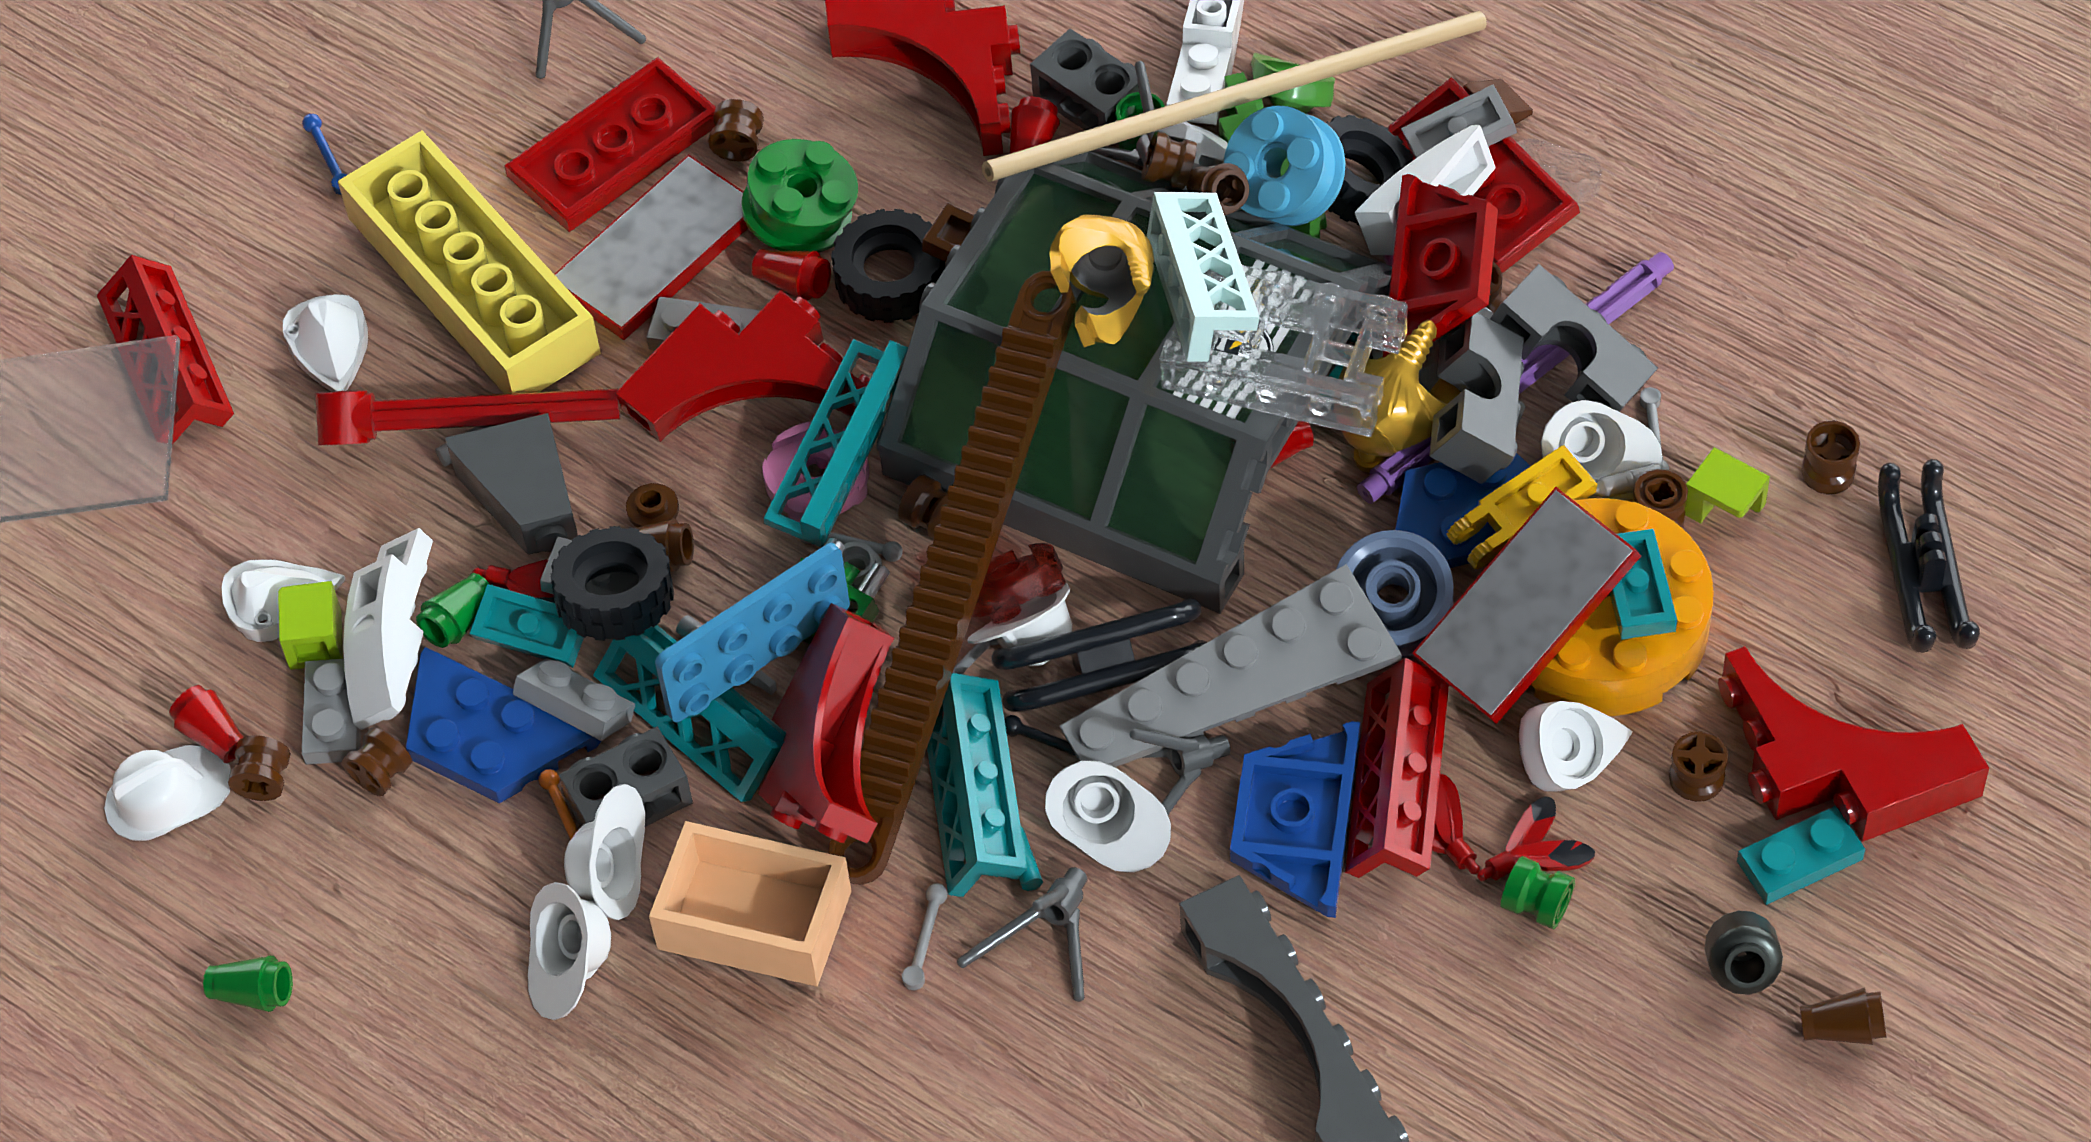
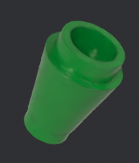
(452, 611)
(251, 983)

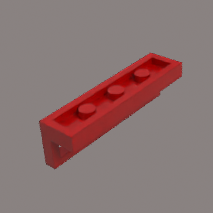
(164, 312)
(1403, 770)

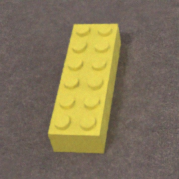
(469, 267)

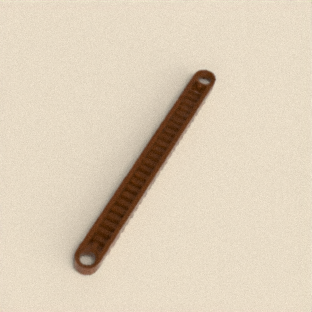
(957, 565)

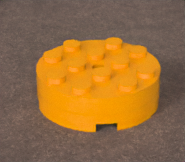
(1635, 672)

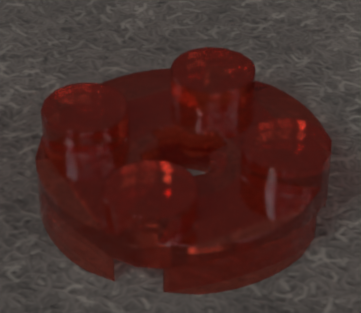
(1016, 581)

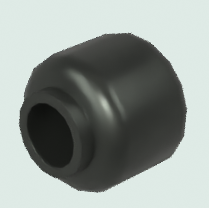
(1743, 952)

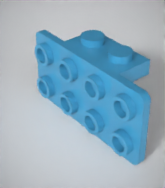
(751, 633)

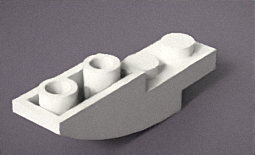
(1206, 51)
(378, 630)

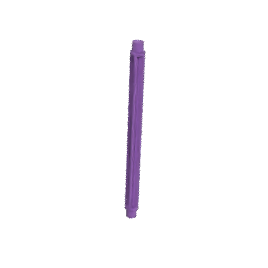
(1611, 304)

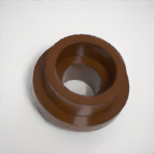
(650, 494)

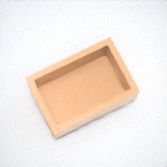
(750, 903)

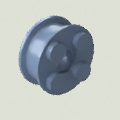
(1413, 564)

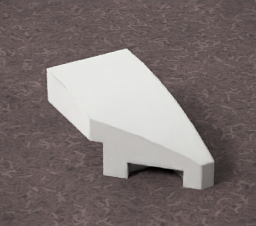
(1209, 146)

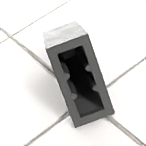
(517, 480)

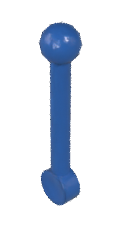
(312, 124)

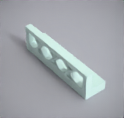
(1183, 266)

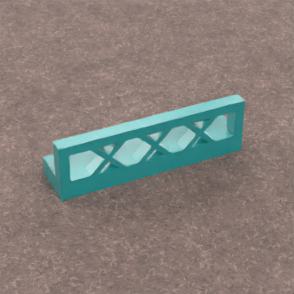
(849, 446)
(728, 716)
(974, 786)

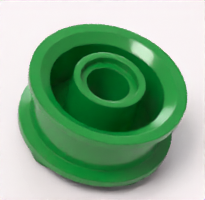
(799, 195)

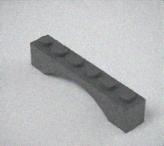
(1238, 945)

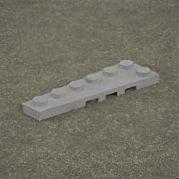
(1274, 657)

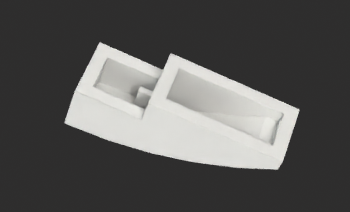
(1457, 163)

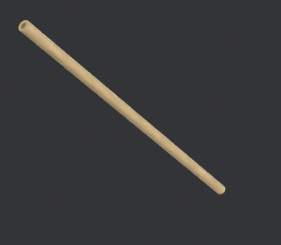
(1231, 96)

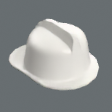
(1601, 440)
(1037, 621)
(165, 790)
(1108, 816)
(606, 854)
(566, 948)

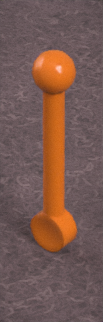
(549, 781)

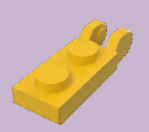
(1516, 501)

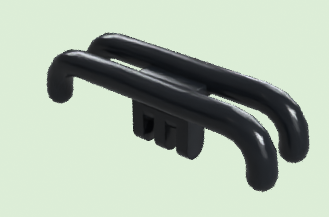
(1926, 561)
(1098, 653)

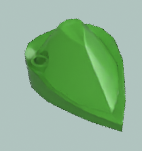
(1301, 98)

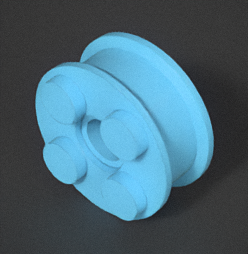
(1313, 171)

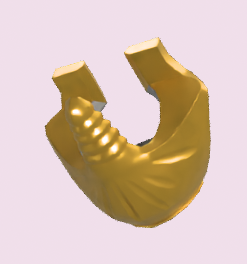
(1105, 261)
(1406, 405)

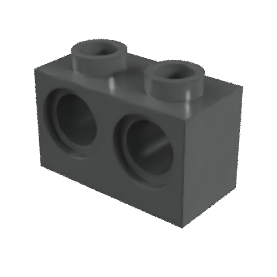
(1082, 80)
(660, 792)

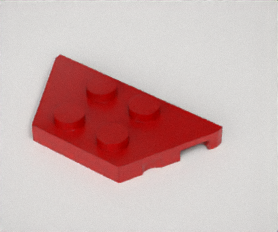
(1442, 254)

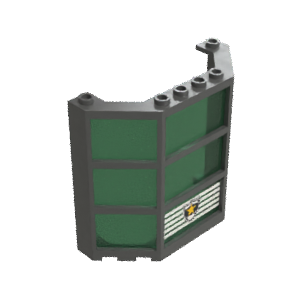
(1116, 460)

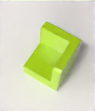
(1725, 484)
(310, 623)

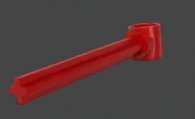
(357, 416)

